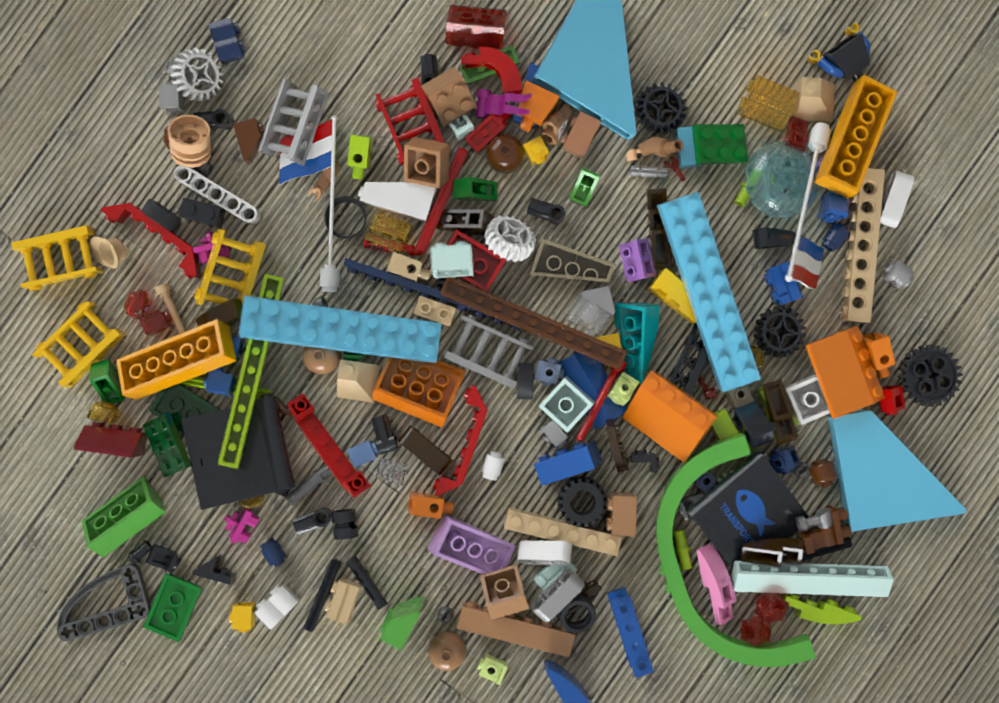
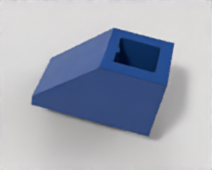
(833, 208)

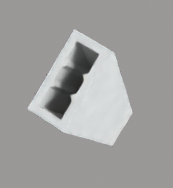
(399, 198)

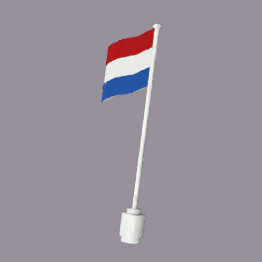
(319, 158)
(806, 255)

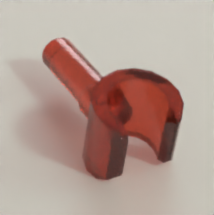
(674, 165)
(708, 393)

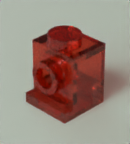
(156, 322)

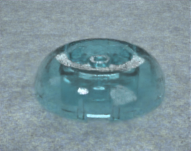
(768, 192)

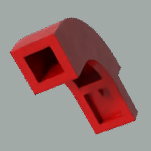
(498, 62)

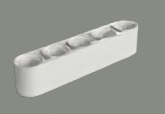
(209, 191)

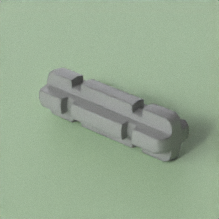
(649, 172)

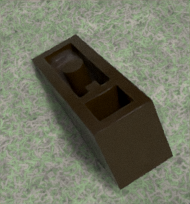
(465, 220)

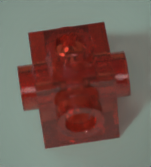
(771, 608)
(755, 631)

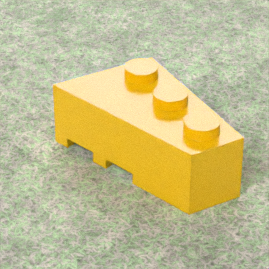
(673, 293)

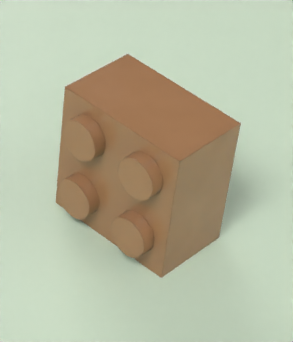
(449, 96)
(426, 162)
(622, 513)
(504, 592)

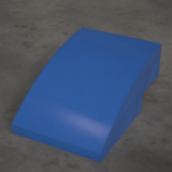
(566, 684)

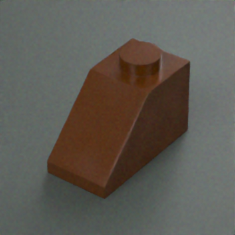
(249, 137)

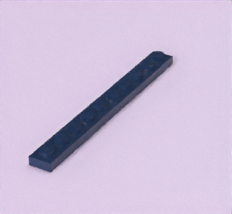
(408, 286)

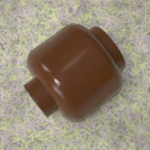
(823, 472)

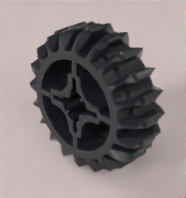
(668, 109)
(781, 323)

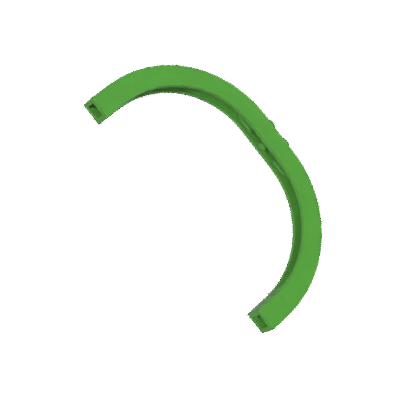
(768, 654)

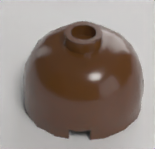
(505, 154)

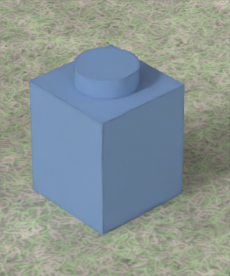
(363, 453)

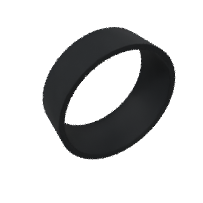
(337, 201)

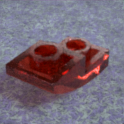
(797, 133)

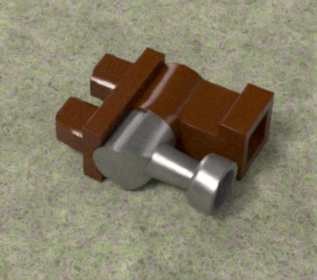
(828, 528)

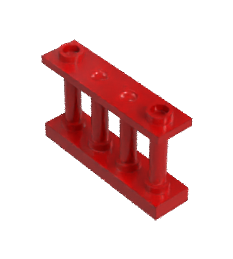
(422, 108)

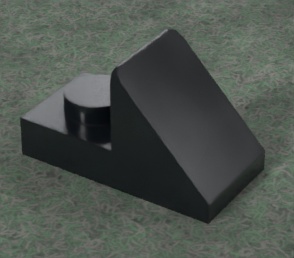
(210, 571)

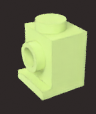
(622, 389)
(490, 661)

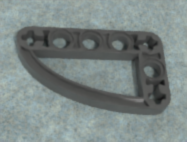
(112, 614)

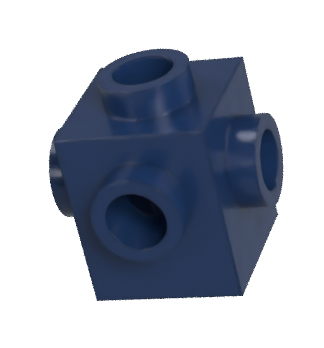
(784, 460)

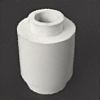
(492, 465)

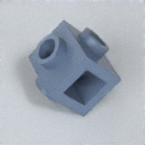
(541, 371)

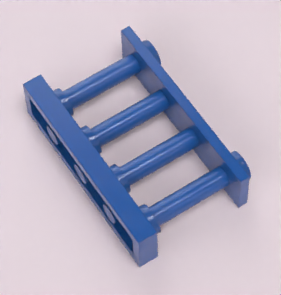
(630, 632)

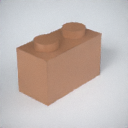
(581, 135)

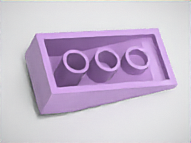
(470, 546)

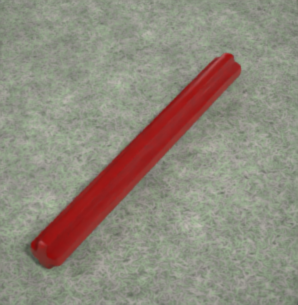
(441, 201)

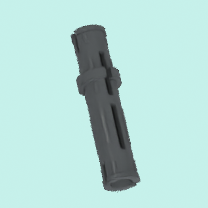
(318, 477)

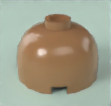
(321, 360)
(447, 650)

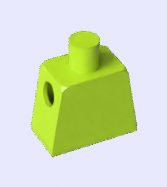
(360, 146)

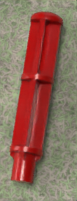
(409, 248)

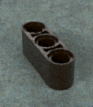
(425, 450)

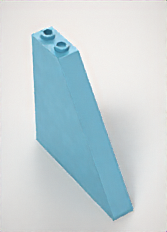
(591, 65)
(881, 476)

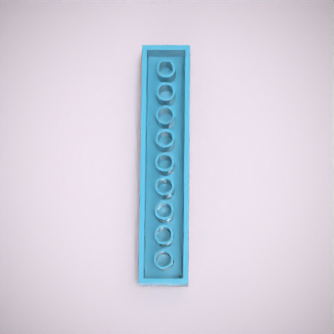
(708, 291)
(339, 330)

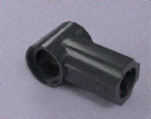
(429, 67)
(213, 119)
(543, 210)
(385, 438)
(311, 521)

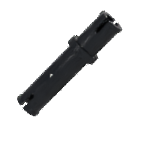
(364, 579)

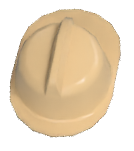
(108, 251)

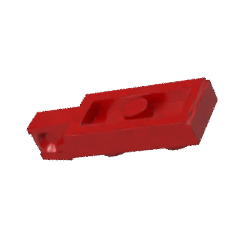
(487, 131)

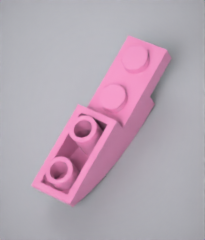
(717, 579)

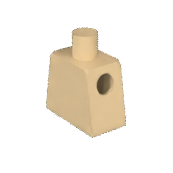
(398, 266)

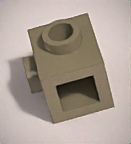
(740, 396)

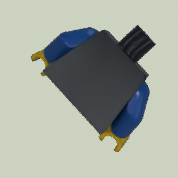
(846, 57)

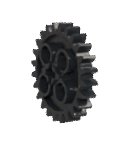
(946, 370)

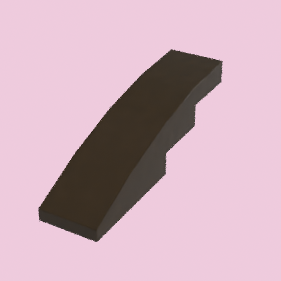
(658, 238)

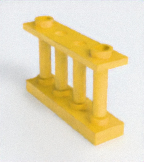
(44, 243)
(249, 269)
(97, 350)

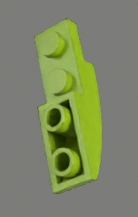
(826, 612)

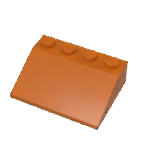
(845, 371)
(419, 388)
(669, 416)

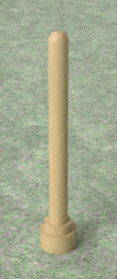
(164, 292)

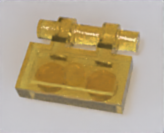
(389, 227)

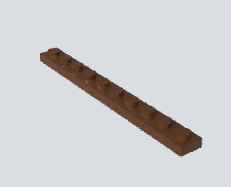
(533, 322)

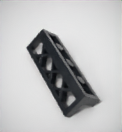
(697, 366)

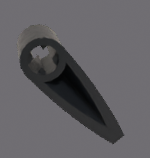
(773, 237)

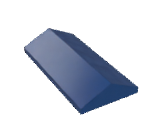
(590, 378)

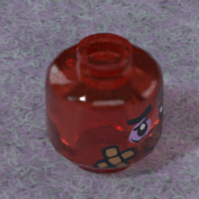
(138, 303)

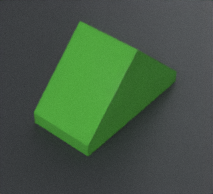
(584, 187)

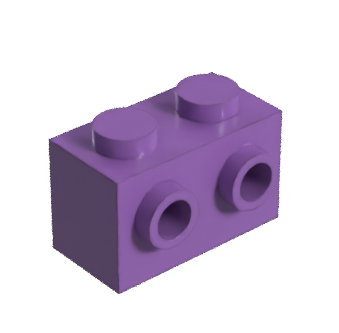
(637, 260)

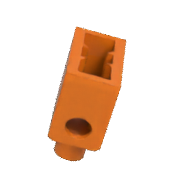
(540, 105)
(880, 352)
(420, 505)

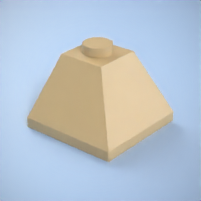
(815, 100)
(357, 380)

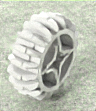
(188, 85)
(510, 238)

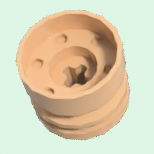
(189, 140)

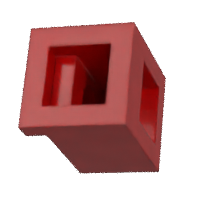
(893, 400)

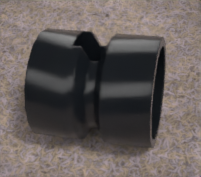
(344, 524)

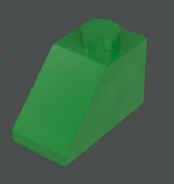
(475, 189)
(106, 381)

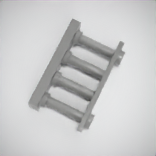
(307, 125)
(473, 362)

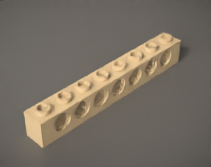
(875, 181)

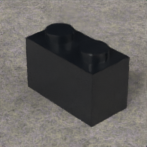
(202, 213)
(754, 424)

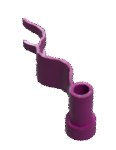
(496, 104)

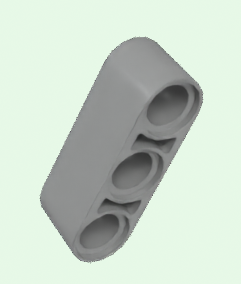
(557, 595)

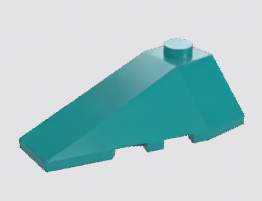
(638, 332)

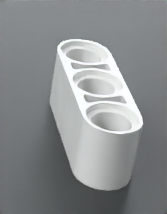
(896, 198)
(544, 552)

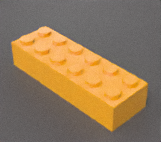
(855, 137)
(176, 360)

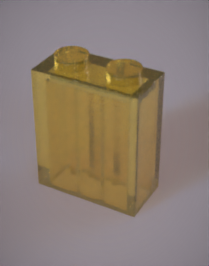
(767, 103)

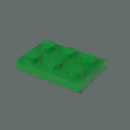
(719, 144)
(173, 607)

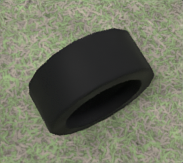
(161, 214)
(525, 381)
(584, 624)

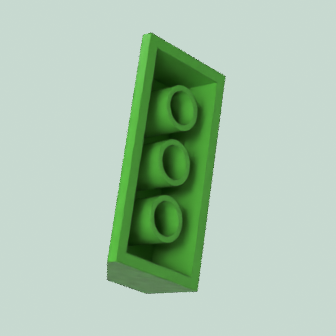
(122, 517)
(400, 622)

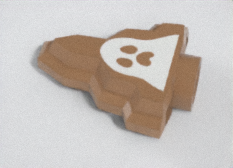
(556, 124)

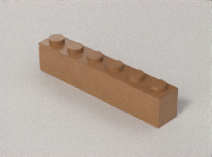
(516, 629)

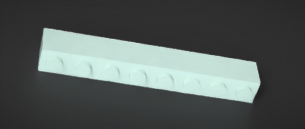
(812, 579)

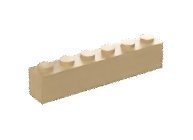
(562, 530)

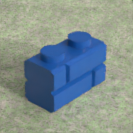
(782, 290)

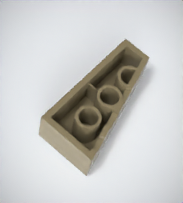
(565, 262)

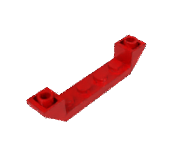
(120, 212)
(325, 446)
(446, 483)

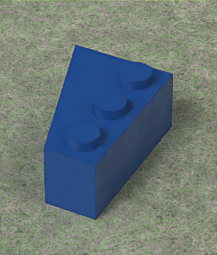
(568, 462)

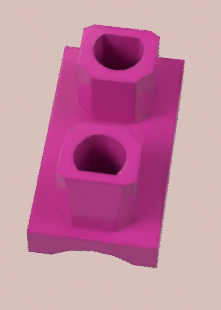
(204, 250)
(238, 532)

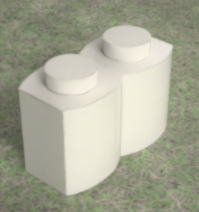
(277, 606)

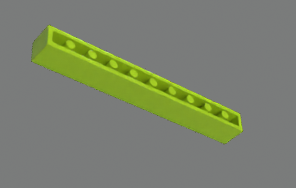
(248, 386)

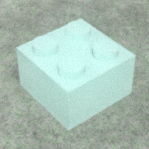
(452, 260)
(566, 404)

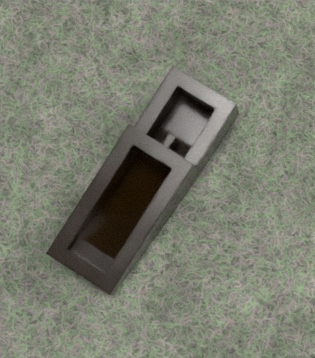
(225, 312)
(780, 412)
(773, 551)

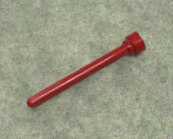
(599, 401)

